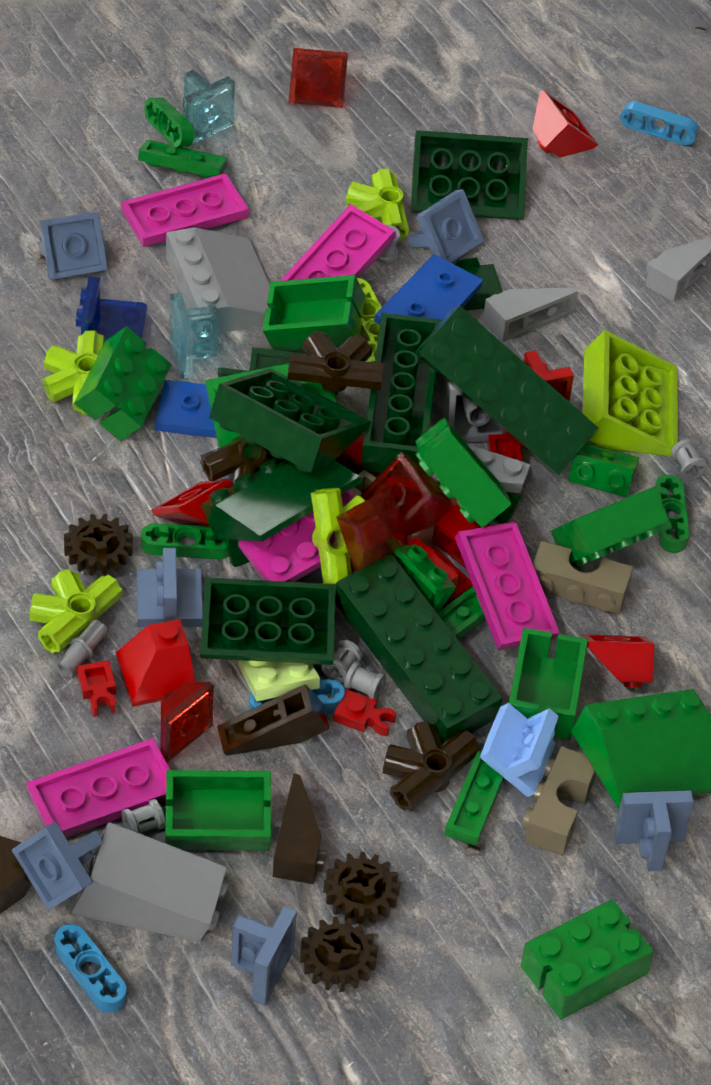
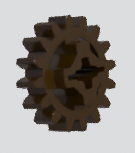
(98, 544)
(361, 888)
(338, 954)

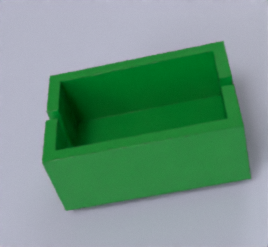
(312, 306)
(126, 378)
(461, 474)
(612, 527)
(548, 682)
(218, 810)
(586, 958)

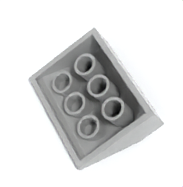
(220, 273)

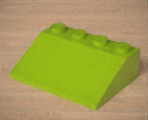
(630, 397)

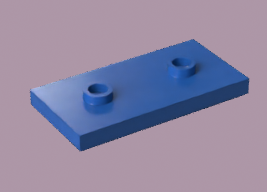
(433, 291)
(185, 409)

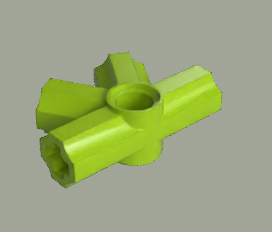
(381, 200)
(71, 368)
(334, 557)
(71, 607)

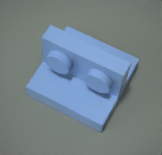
(520, 746)

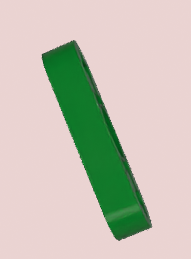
(169, 122)
(678, 523)
(177, 532)

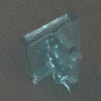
(208, 105)
(191, 333)

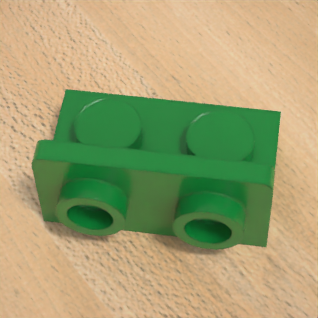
(603, 469)
(428, 578)

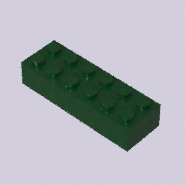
(506, 390)
(404, 403)
(417, 648)

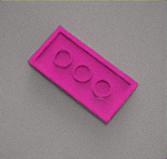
(191, 205)
(344, 248)
(290, 551)
(505, 583)
(101, 788)

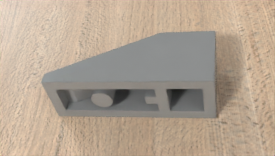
(678, 268)
(526, 309)

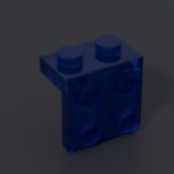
(108, 315)

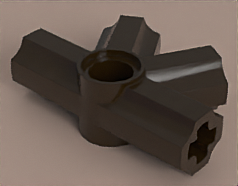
(336, 367)
(232, 461)
(427, 764)

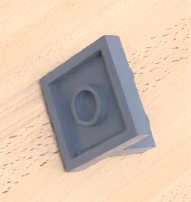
(448, 228)
(72, 245)
(169, 593)
(653, 822)
(55, 865)
(263, 950)

